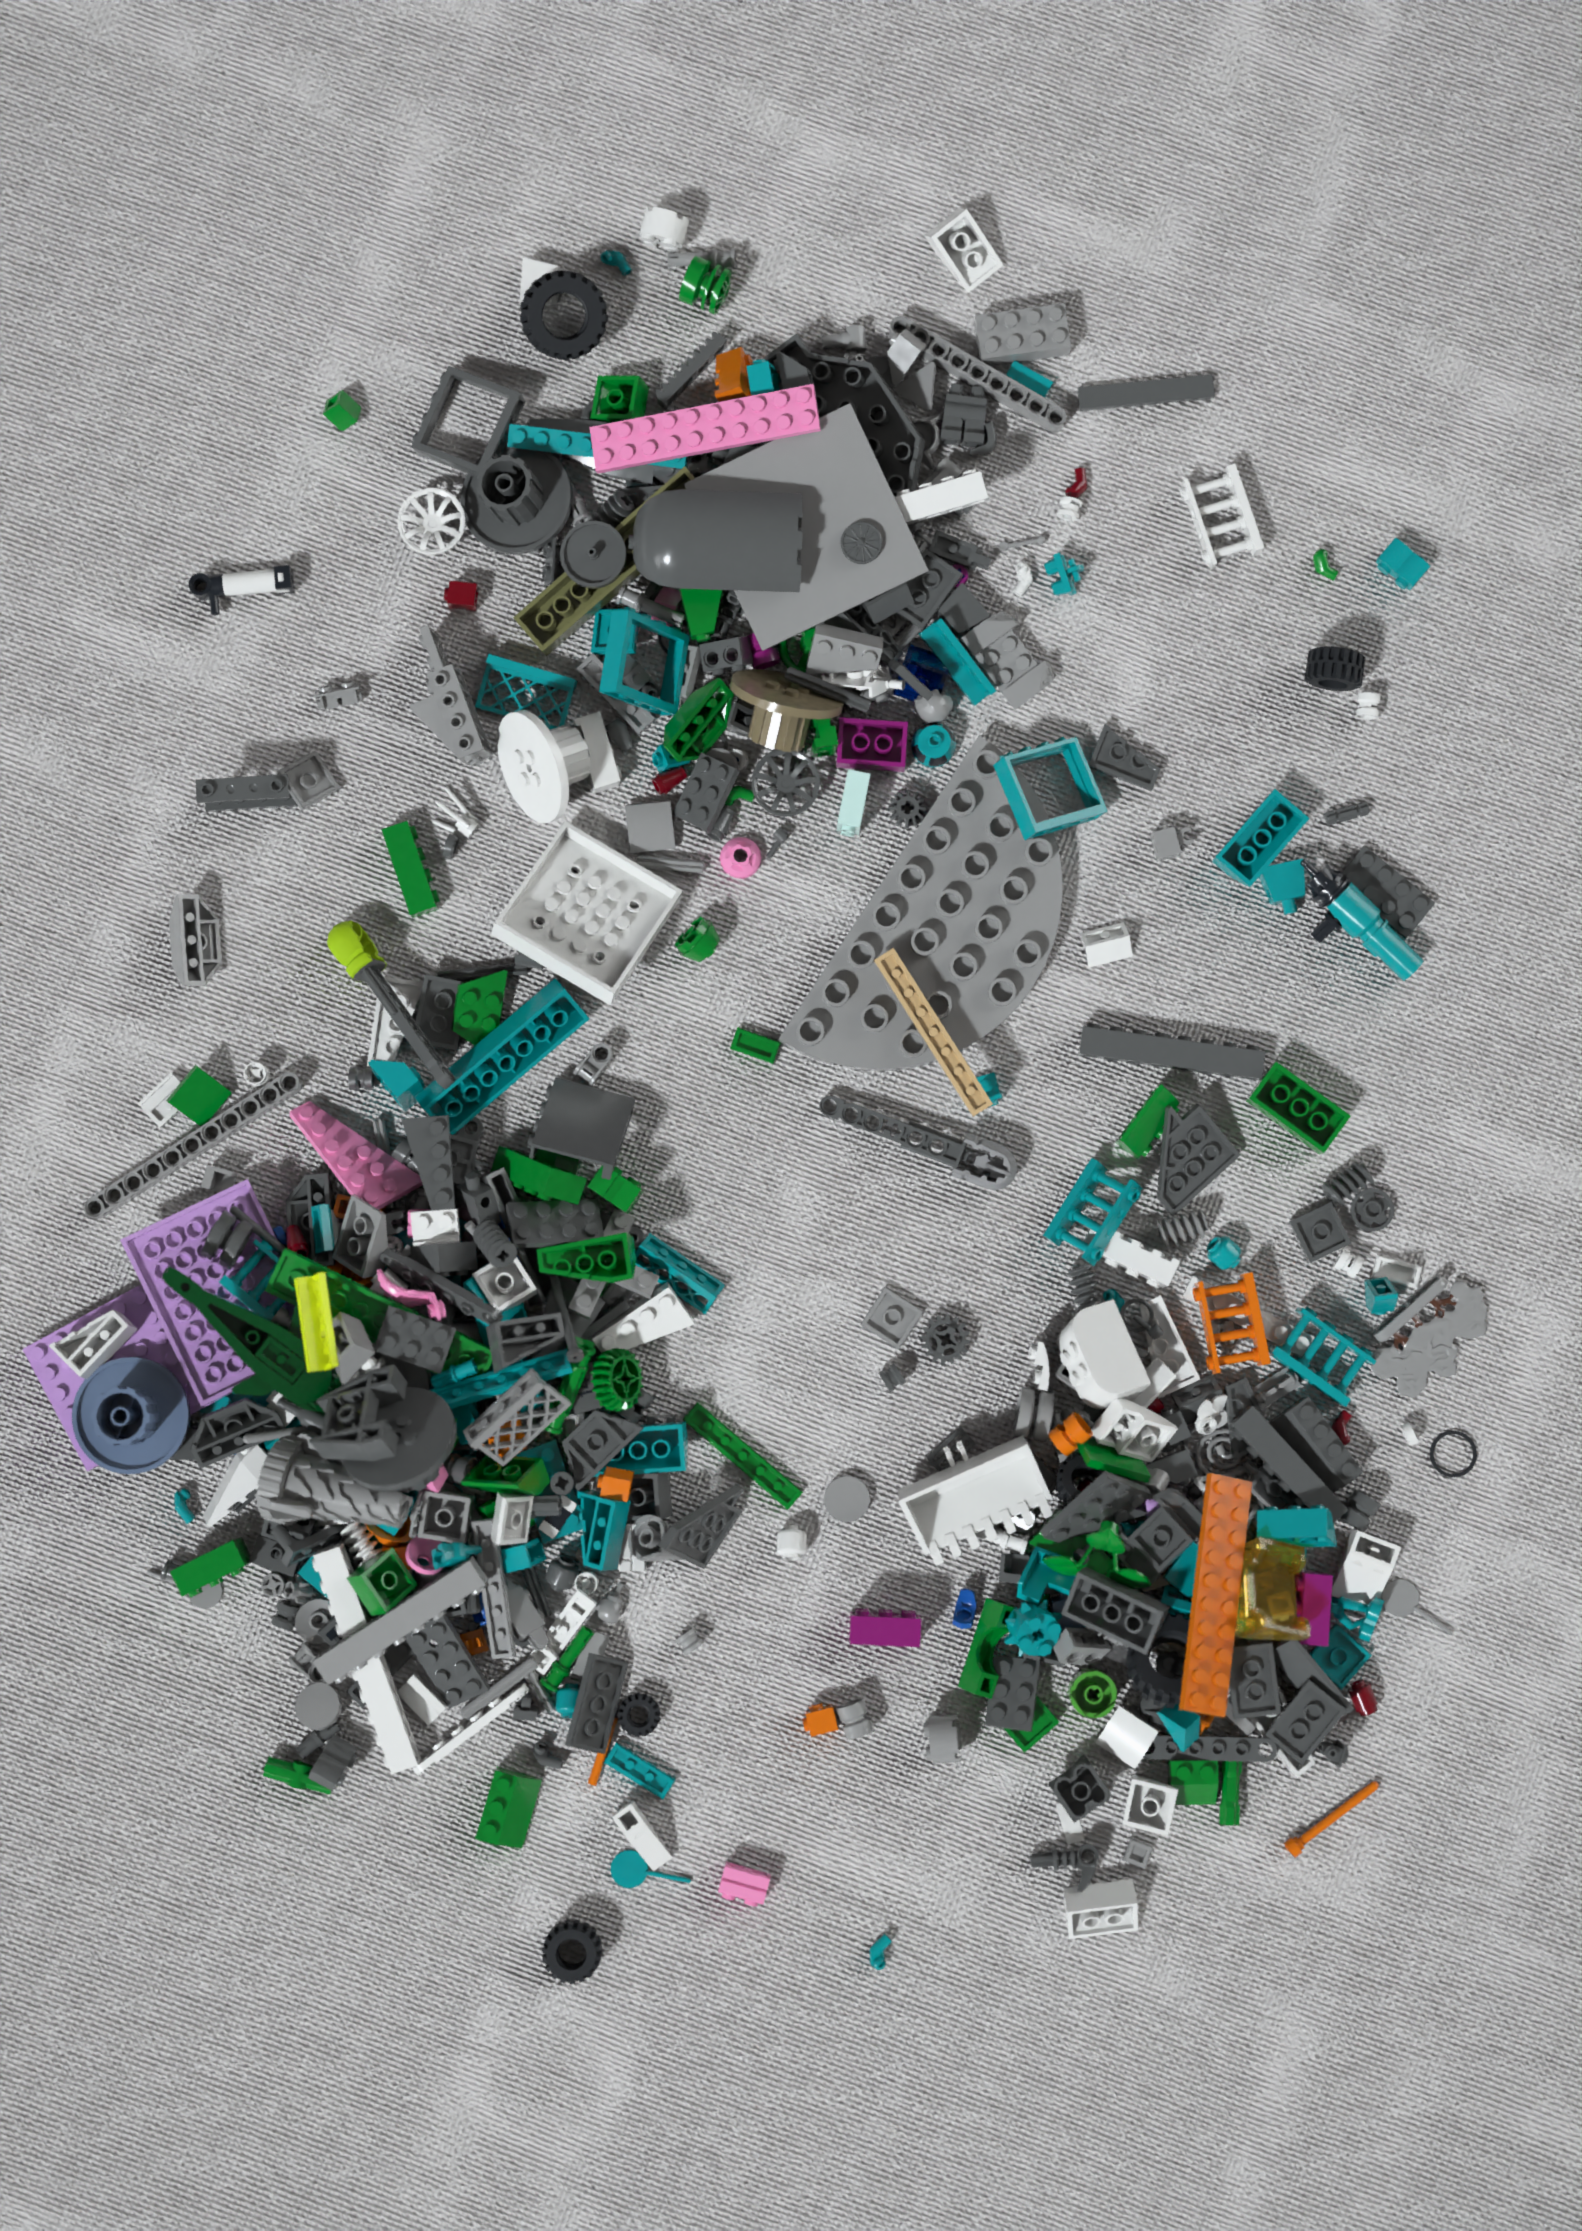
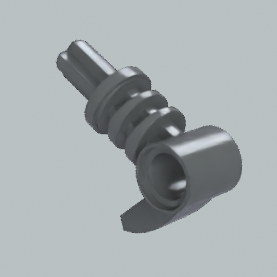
(1069, 1858)

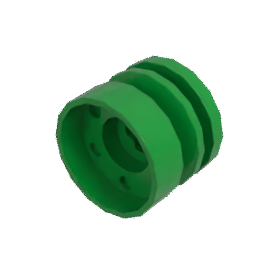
(705, 285)

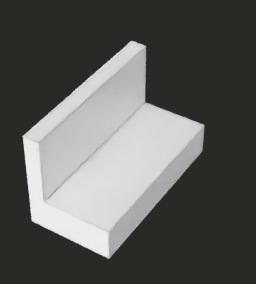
(1106, 944)
(422, 1699)

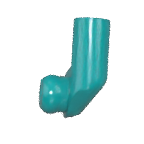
(181, 1507)

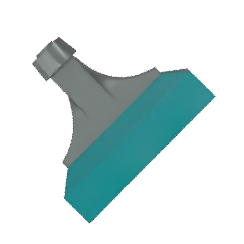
(325, 1228)

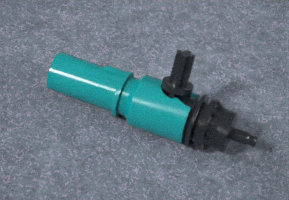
(1359, 918)

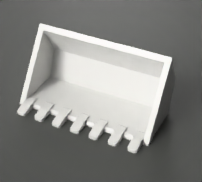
(975, 1497)

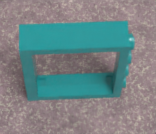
(616, 655)
(1080, 772)

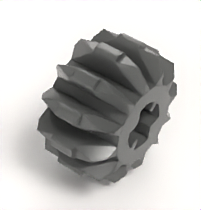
(900, 804)

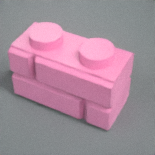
(744, 1884)

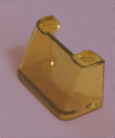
(1268, 1592)

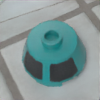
(933, 745)

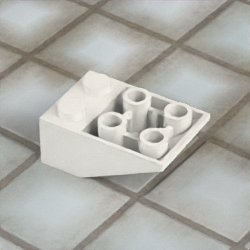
(1364, 1567)

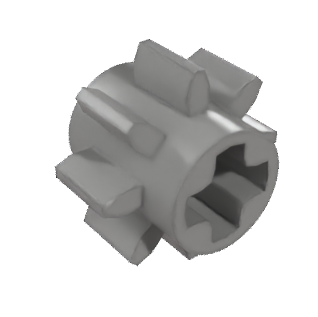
(298, 1591)

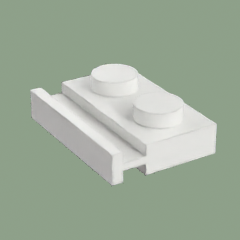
(155, 1101)
(435, 1227)

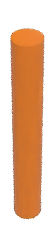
(600, 1758)

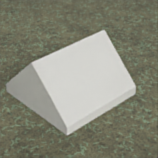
(511, 1518)

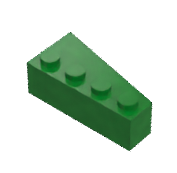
(539, 1176)

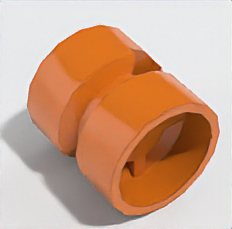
(1068, 1436)

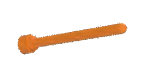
(1297, 1844)

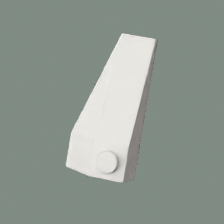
(237, 1483)

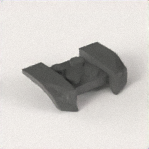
(1162, 1535)

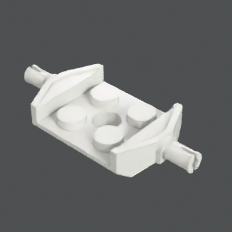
(875, 681)

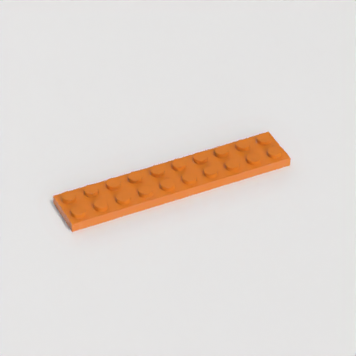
(1215, 1595)

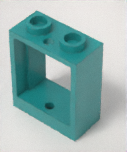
(762, 377)

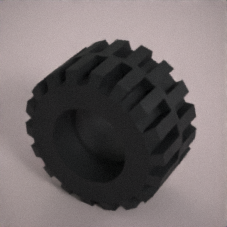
(1335, 668)
(1068, 1472)
(568, 1971)

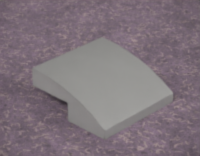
(650, 826)

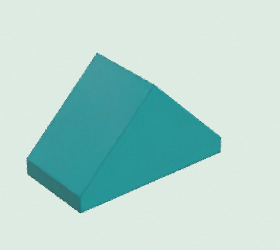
(1181, 1725)

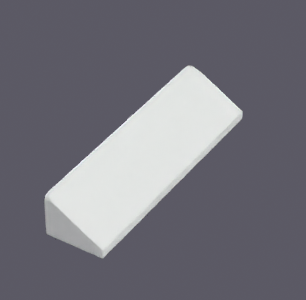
(1160, 1377)

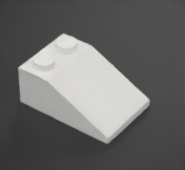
(964, 249)

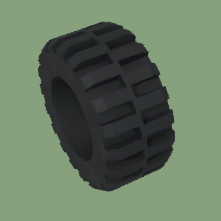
(532, 315)
(1146, 1677)

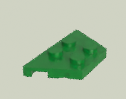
(479, 1006)

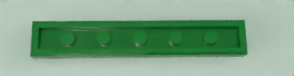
(742, 1455)

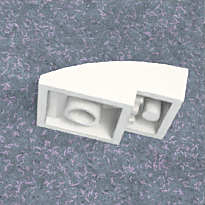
(1133, 1430)

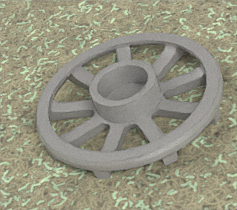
(416, 1514)

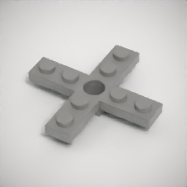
(590, 1290)

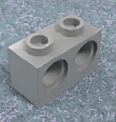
(1080, 1647)

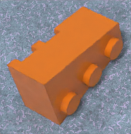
(733, 375)

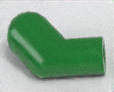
(1321, 565)

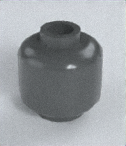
(562, 1573)

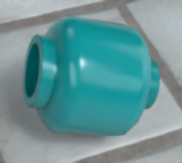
(1223, 1252)
(566, 1700)

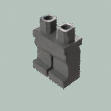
(965, 409)

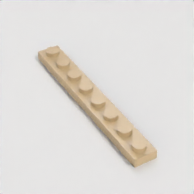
(933, 1032)

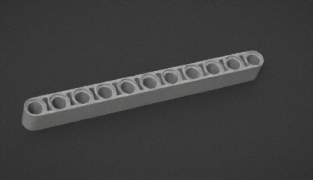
(182, 1146)

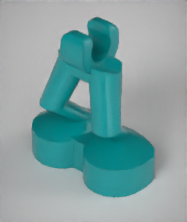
(1367, 1623)

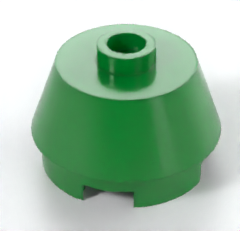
(698, 940)

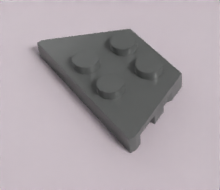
(596, 1444)

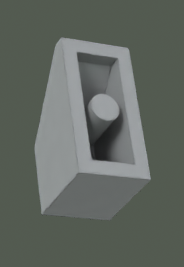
(903, 354)

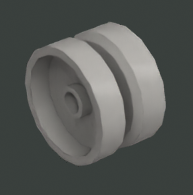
(1038, 1414)

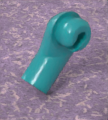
(616, 259)
(1111, 1294)
(877, 1952)

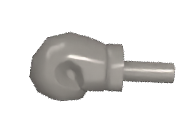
(610, 1608)

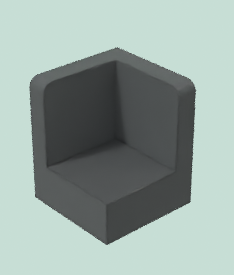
(1012, 1567)

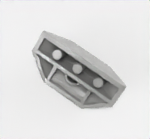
(194, 940)

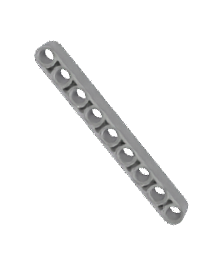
(989, 376)

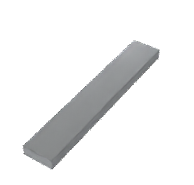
(495, 1592)

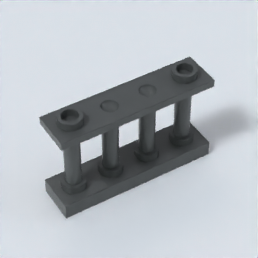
(244, 793)

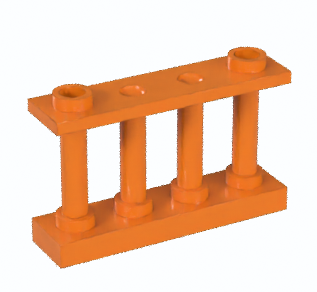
(1249, 1308)

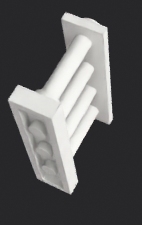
(1237, 500)

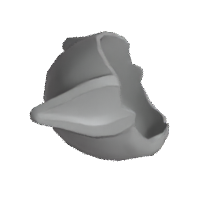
(931, 435)

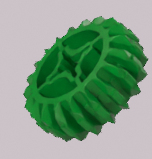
(617, 1379)

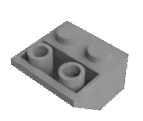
(351, 1345)

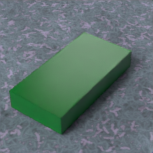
(755, 1045)

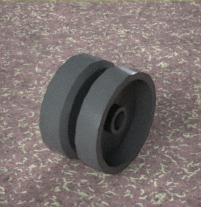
(225, 1239)

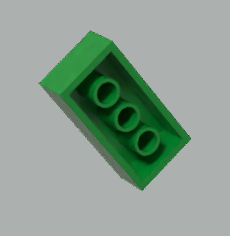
(1298, 1108)

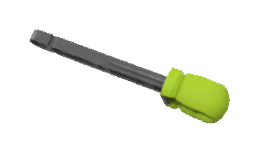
(360, 956)

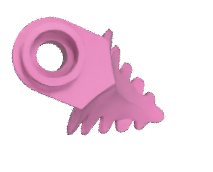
(412, 1298)

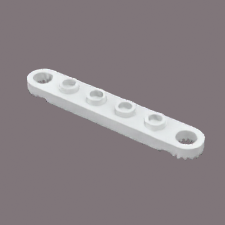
(461, 1733)

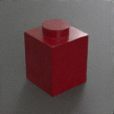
(461, 595)

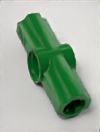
(293, 1773)

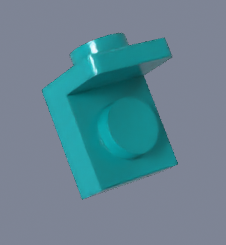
(663, 759)
(991, 1087)

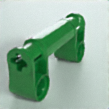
(571, 1384)

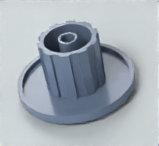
(131, 1415)

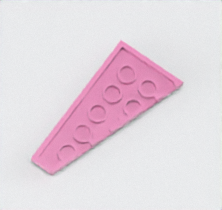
(353, 1159)

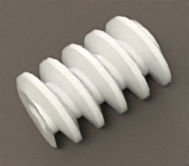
(360, 1541)

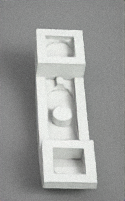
(563, 1629)

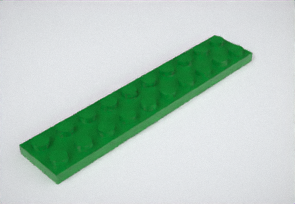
(365, 1305)

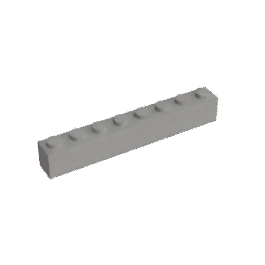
(402, 1619)

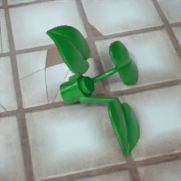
(1107, 1540)

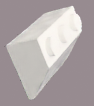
(1101, 1909)

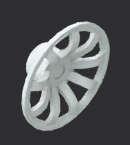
(431, 522)

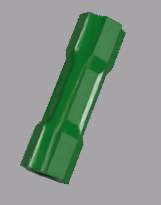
(1229, 1806)

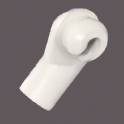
(1024, 577)

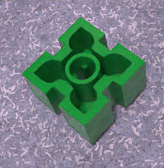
(618, 1190)

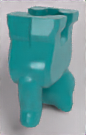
(452, 1554)

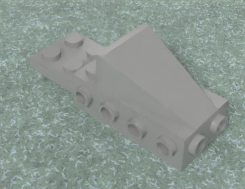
(451, 709)

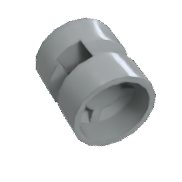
(855, 1719)

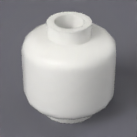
(791, 1543)

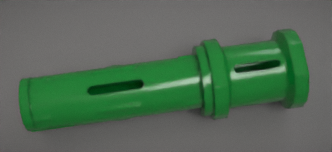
(561, 1667)

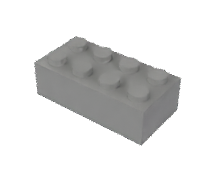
(1022, 334)

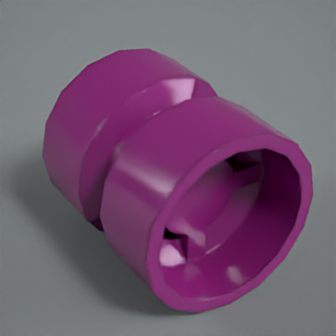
(763, 659)

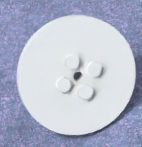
(540, 763)

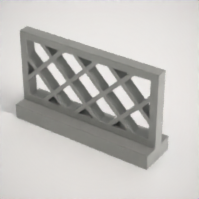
(506, 1409)

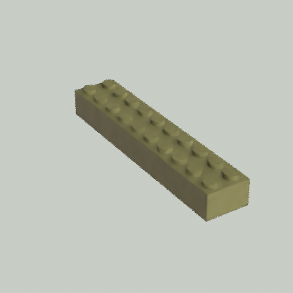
(566, 605)

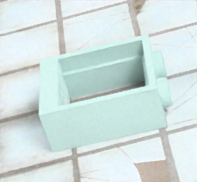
(853, 803)

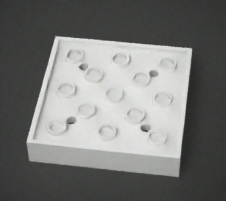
(587, 913)

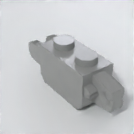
(525, 1618)

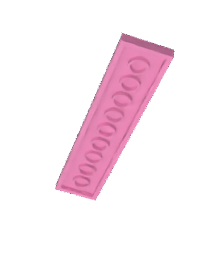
(705, 428)

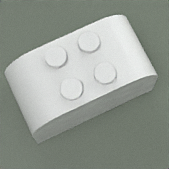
(1101, 1356)

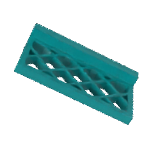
(530, 673)

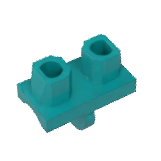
(1060, 566)

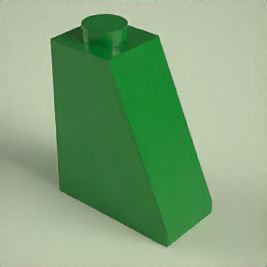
(701, 611)

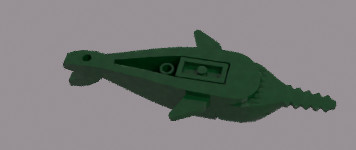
(262, 1344)

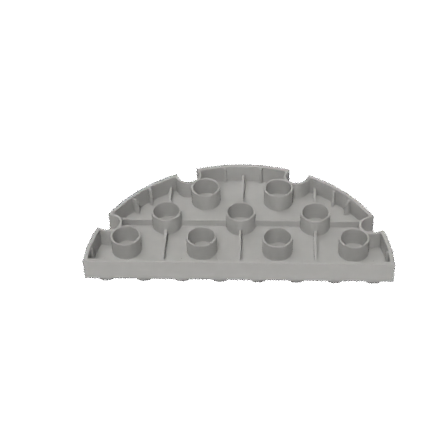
(965, 914)

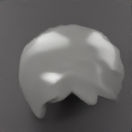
(935, 709)

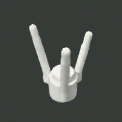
(465, 825)

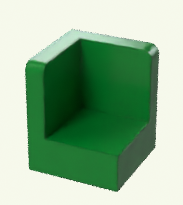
(342, 410)

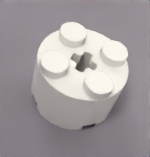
(663, 228)

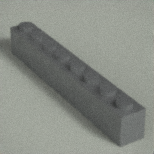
(1171, 1053)

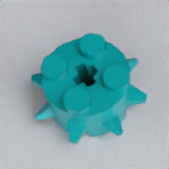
(1033, 1629)

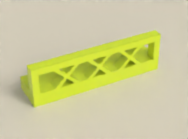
(316, 1322)

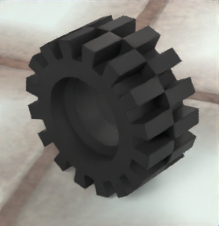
(626, 1721)

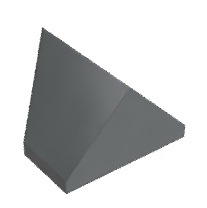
(740, 716)

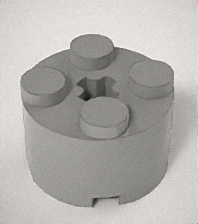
(943, 1739)

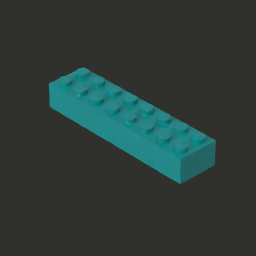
(504, 1055)

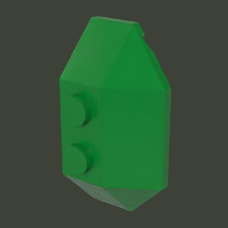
(698, 721)

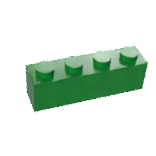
(410, 869)

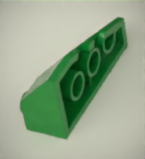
(597, 1259)

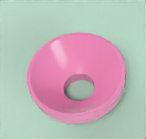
(740, 869)
(422, 1548)

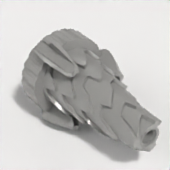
(304, 1485)

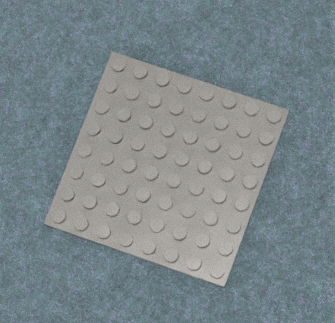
(838, 488)

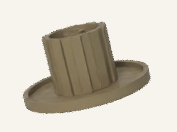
(781, 708)

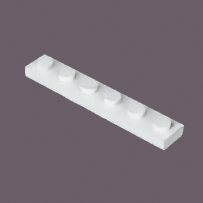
(1275, 1329)

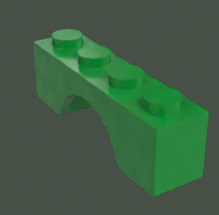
(978, 1672)

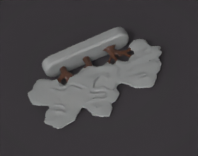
(1430, 1343)

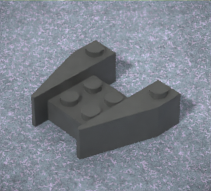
(351, 1413)

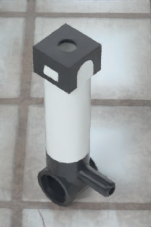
(242, 583)

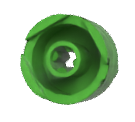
(1090, 1706)

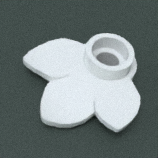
(1211, 1415)

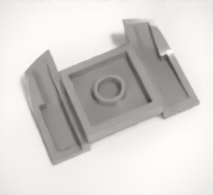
(1007, 659)

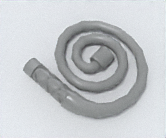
(1240, 1471)

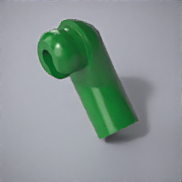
(739, 792)

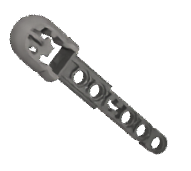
(951, 1155)

